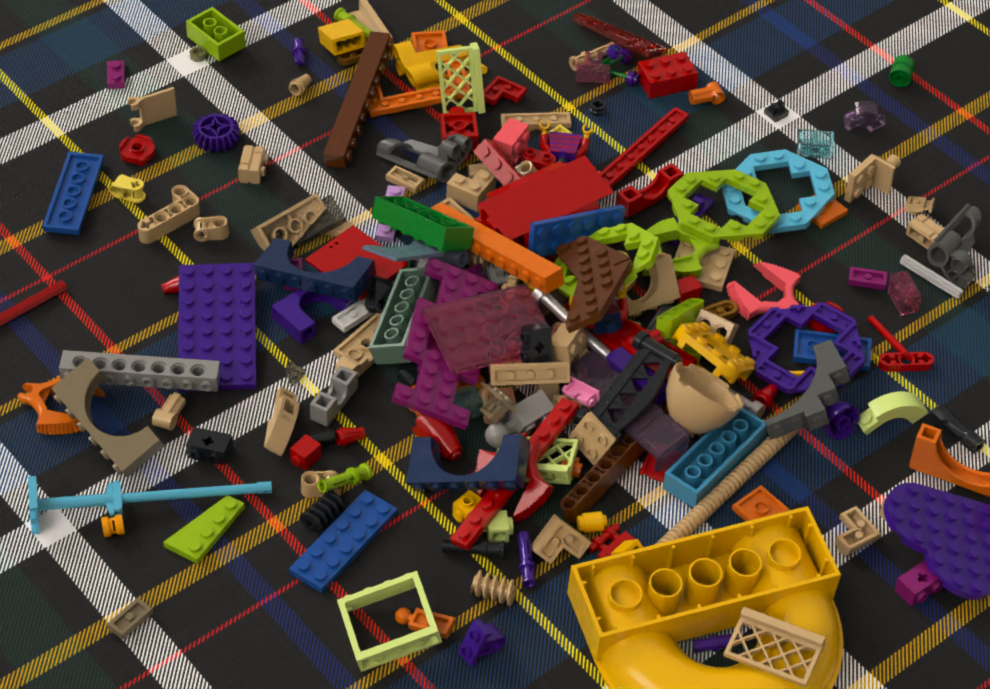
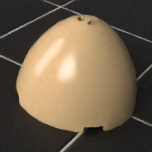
(700, 399)

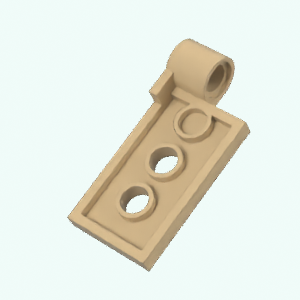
(352, 353)

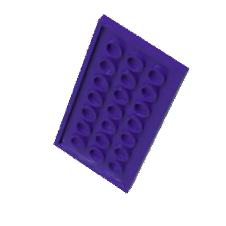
(219, 320)

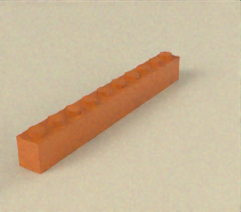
(508, 254)

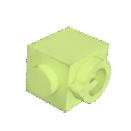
(500, 527)

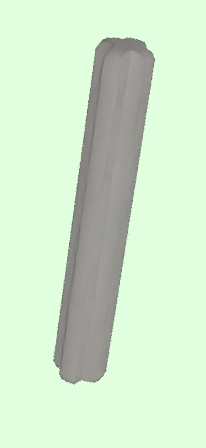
(931, 276)

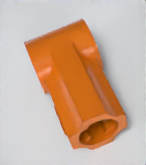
(711, 92)

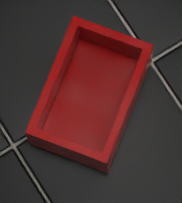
(667, 75)

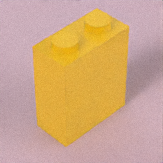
(341, 37)

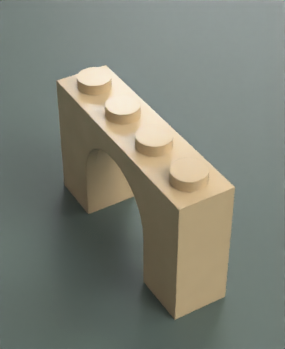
(662, 288)

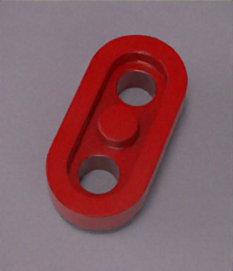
(538, 158)

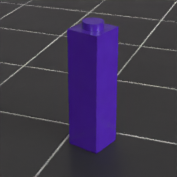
(618, 360)

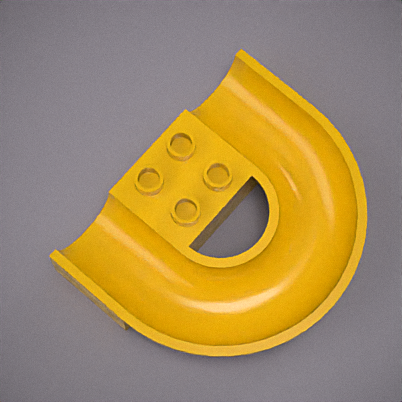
(696, 585)

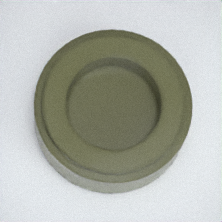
(198, 54)

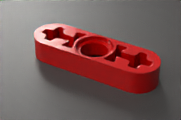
(892, 366)

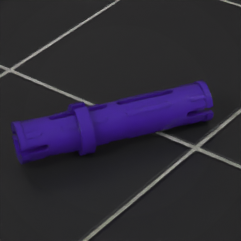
(527, 565)

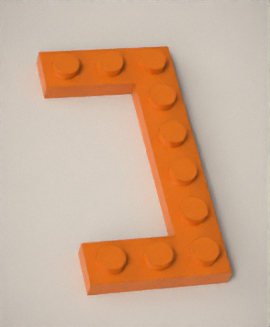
(411, 100)

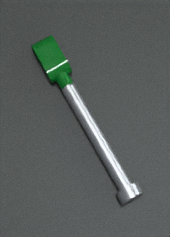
(551, 303)

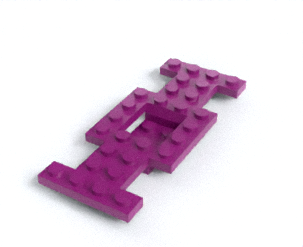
(435, 382)

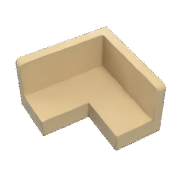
(559, 535)

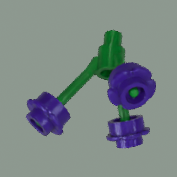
(623, 55)

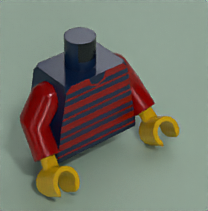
(614, 316)

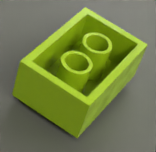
(215, 34)

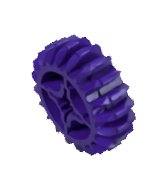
(216, 132)

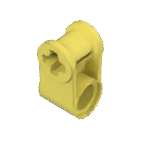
(126, 187)

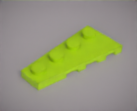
(204, 531)

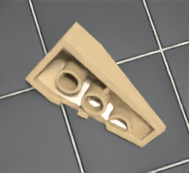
(290, 223)

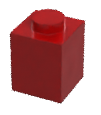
(689, 288)
(305, 452)

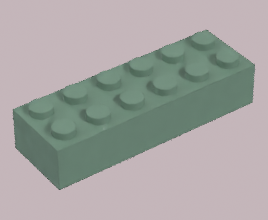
(394, 324)

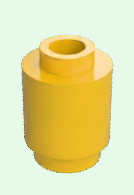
(591, 522)

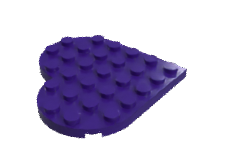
(949, 533)

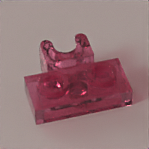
(592, 70)

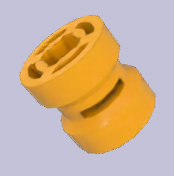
(108, 525)

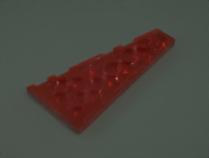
(620, 37)

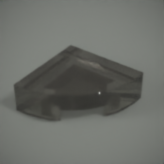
(294, 373)

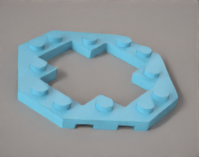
(798, 167)

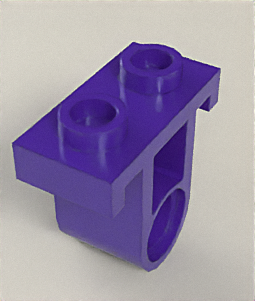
(481, 641)

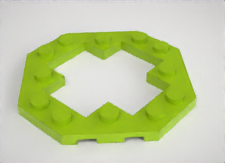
(732, 230)
(634, 238)

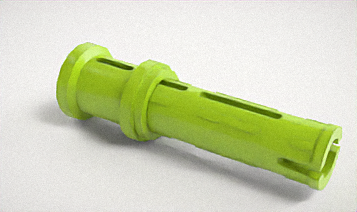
(341, 14)
(350, 476)

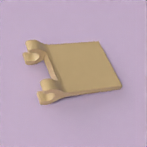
(153, 108)

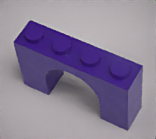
(292, 319)

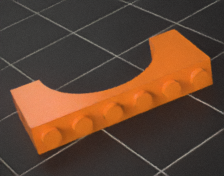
(933, 459)

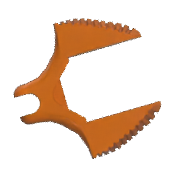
(50, 421)

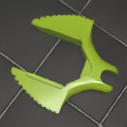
(687, 265)

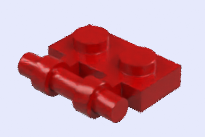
(611, 534)

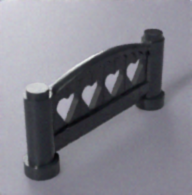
(647, 352)

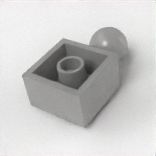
(529, 415)

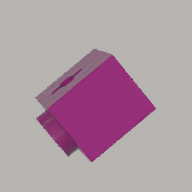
(917, 584)

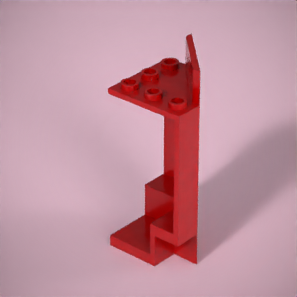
(542, 195)

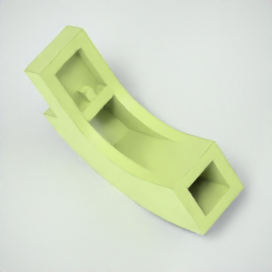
(892, 406)

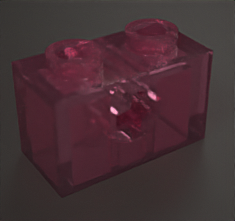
(904, 292)

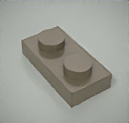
(130, 618)

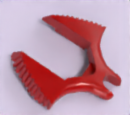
(536, 489)

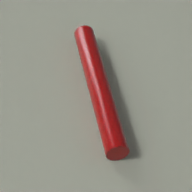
(886, 334)

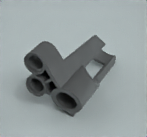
(434, 161)
(951, 251)

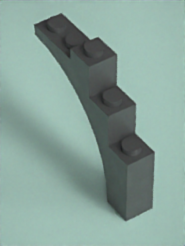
(821, 393)

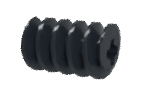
(322, 511)

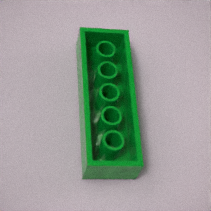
(423, 223)

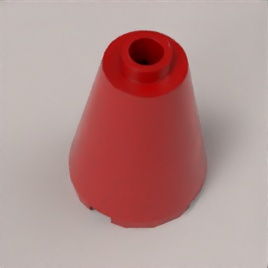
(442, 433)

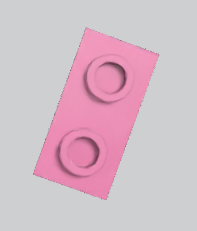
(585, 394)

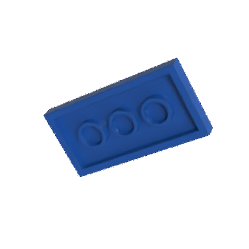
(805, 340)

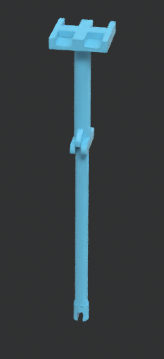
(114, 498)

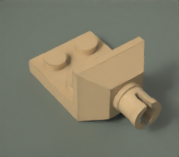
(873, 172)

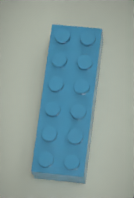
(714, 457)

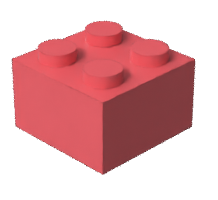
(513, 140)

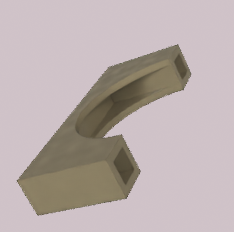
(125, 451)

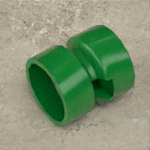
(902, 71)

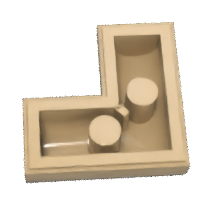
(860, 532)

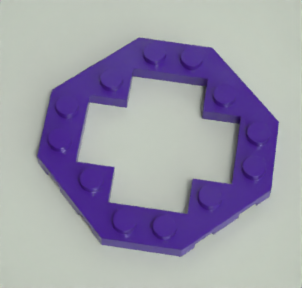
(800, 316)

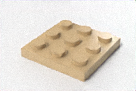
(714, 265)

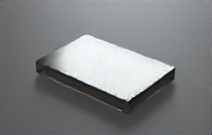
(328, 220)

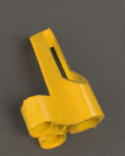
(421, 67)

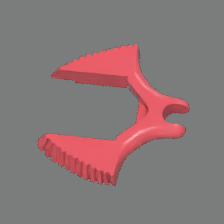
(782, 278)

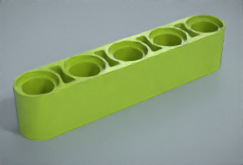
(682, 313)

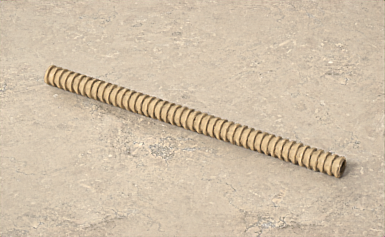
(727, 487)

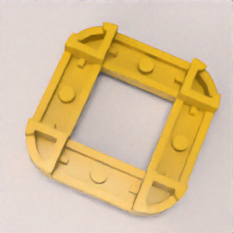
(699, 335)

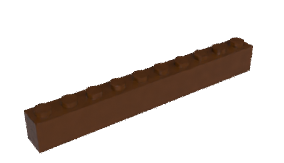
(358, 100)

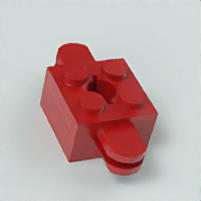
(459, 122)

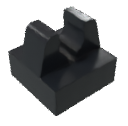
(776, 111)

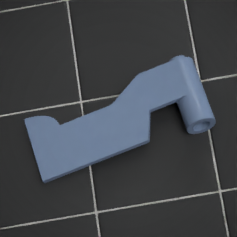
(419, 250)

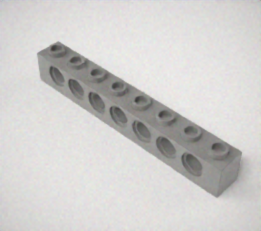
(147, 370)

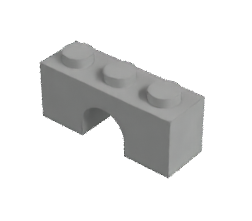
(327, 406)

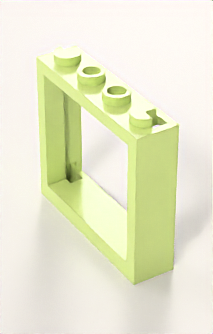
(398, 647)

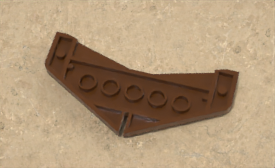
(599, 277)

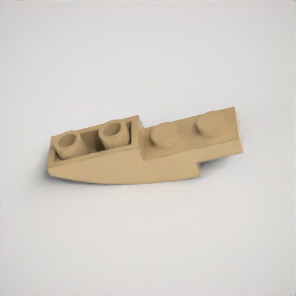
(282, 422)

